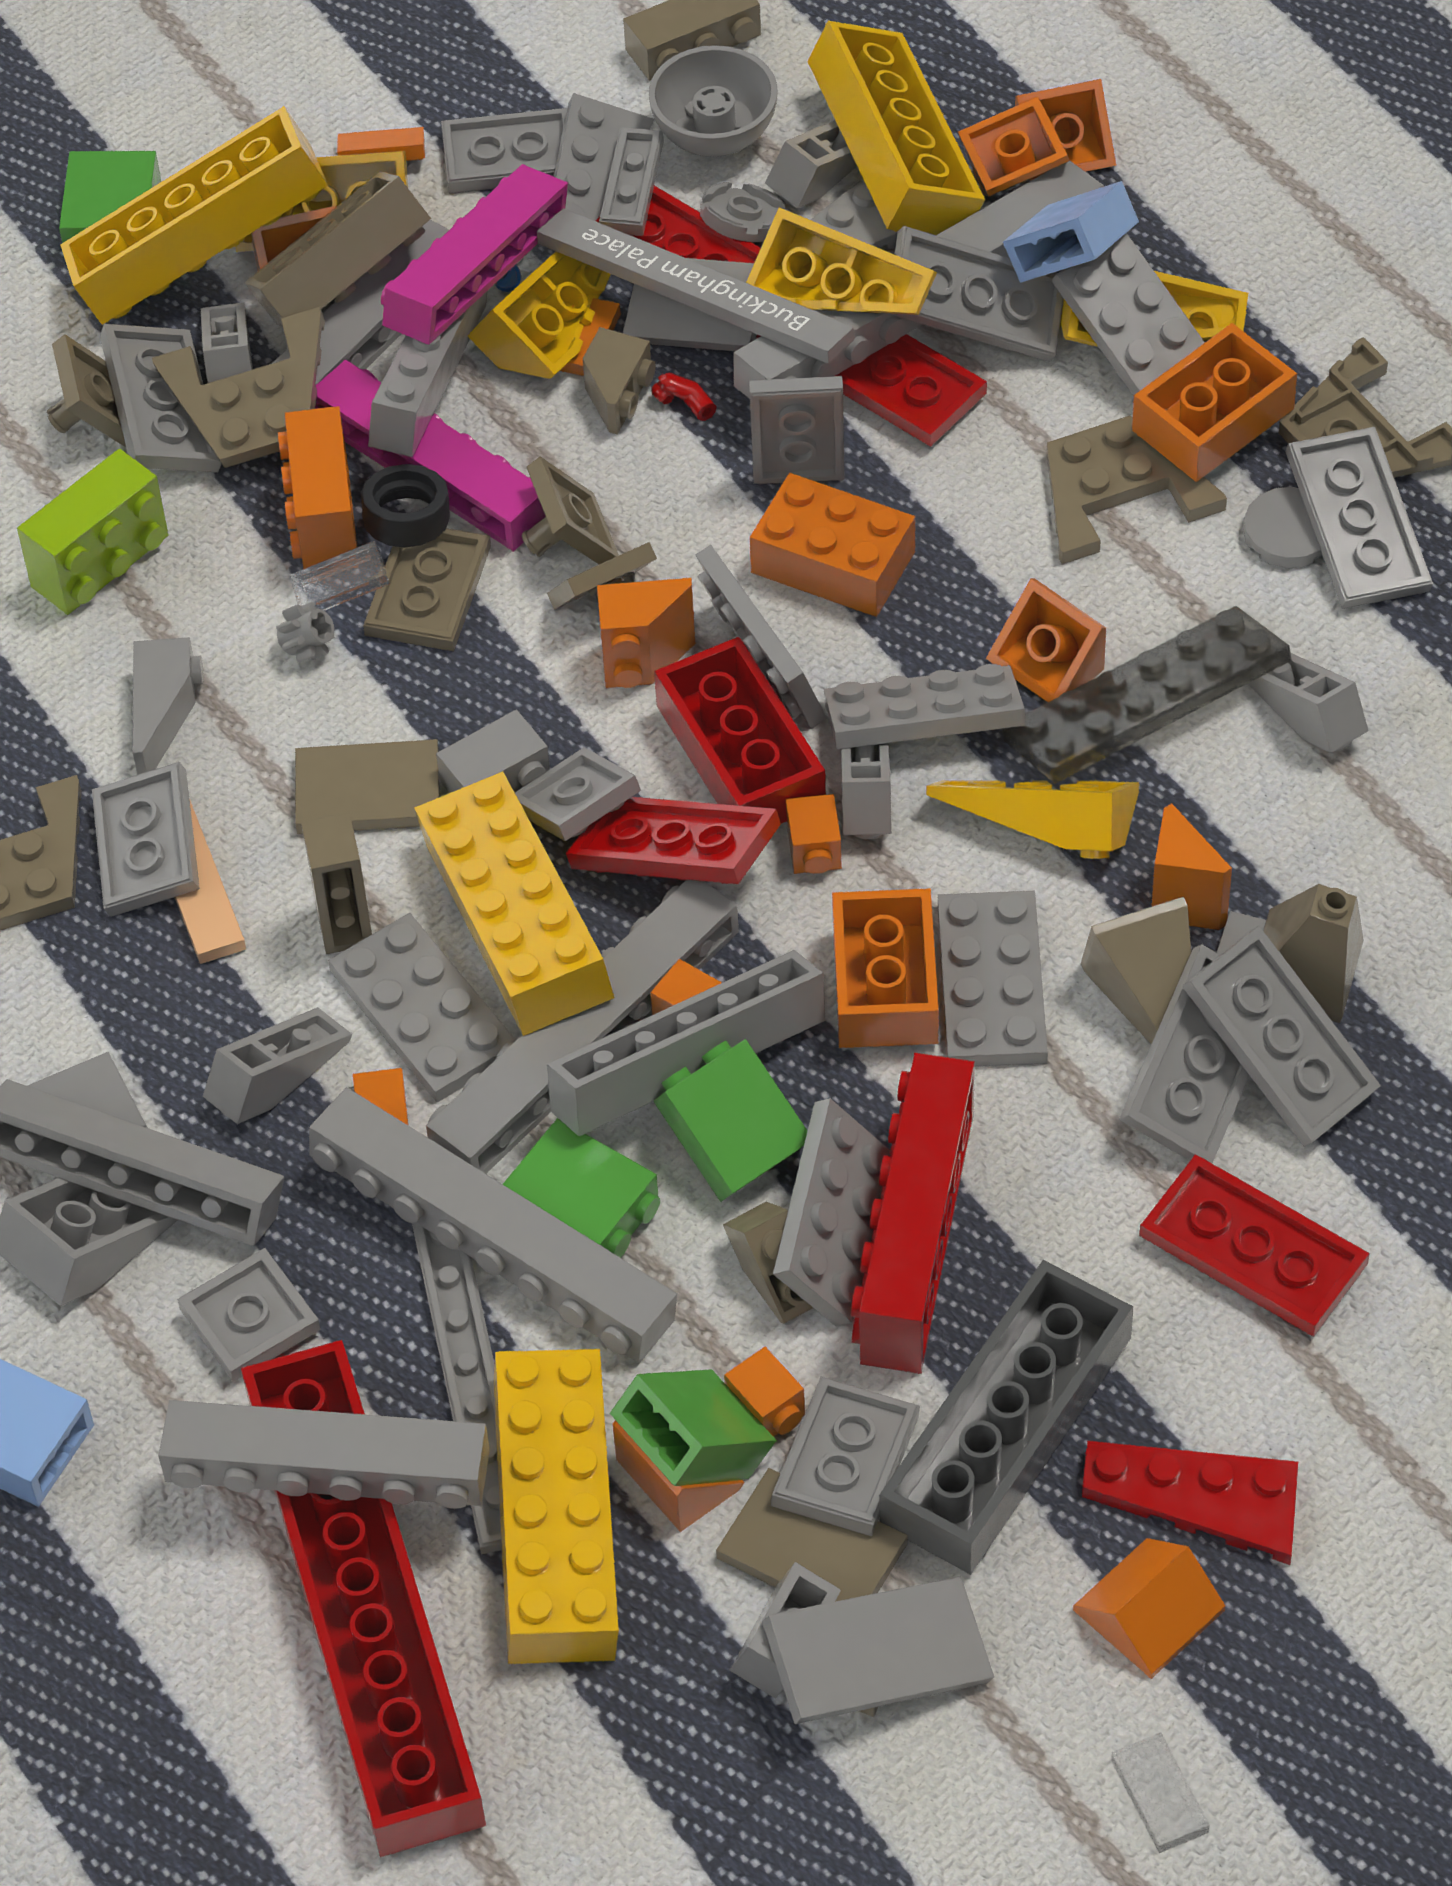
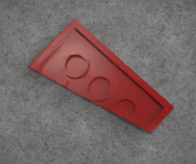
(1220, 1494)

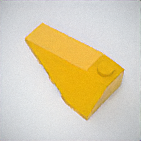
(835, 270)
(1204, 304)
(535, 324)
(1076, 817)

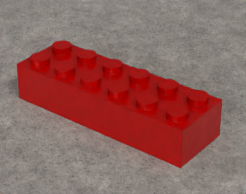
(914, 1213)

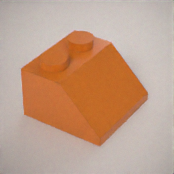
(644, 628)

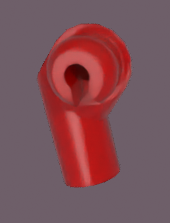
(688, 391)

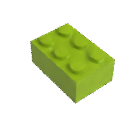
(93, 531)

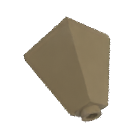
(1320, 941)
(1140, 961)

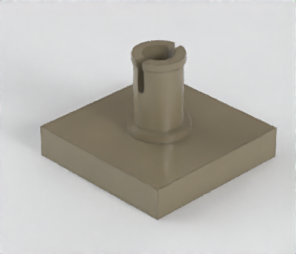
(85, 391)
(570, 515)
(606, 573)

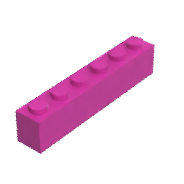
(472, 255)
(479, 484)

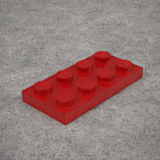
(676, 840)
(1254, 1245)

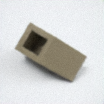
(615, 373)
(756, 1243)

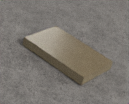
(429, 590)
(369, 781)
(770, 1540)

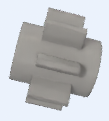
(305, 632)

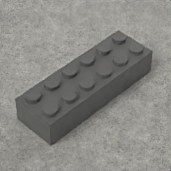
(1006, 1416)

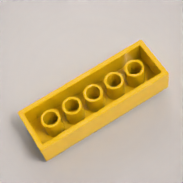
(894, 128)
(193, 216)
(514, 903)
(555, 1507)

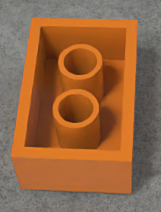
(1214, 402)
(319, 485)
(832, 544)
(885, 968)

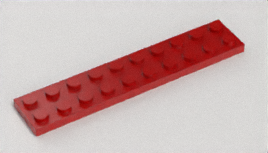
(899, 382)

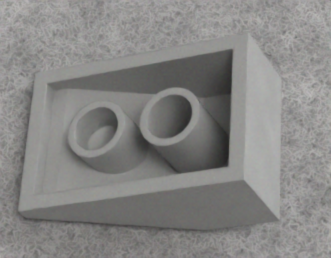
(74, 1237)

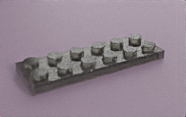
(1147, 693)

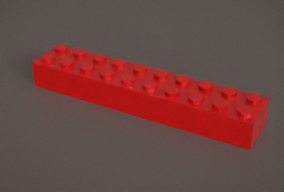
(372, 1631)

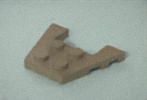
(1341, 408)
(248, 409)
(1108, 469)
(41, 864)

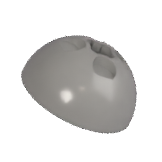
(713, 99)

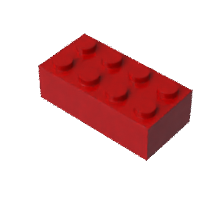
(737, 729)

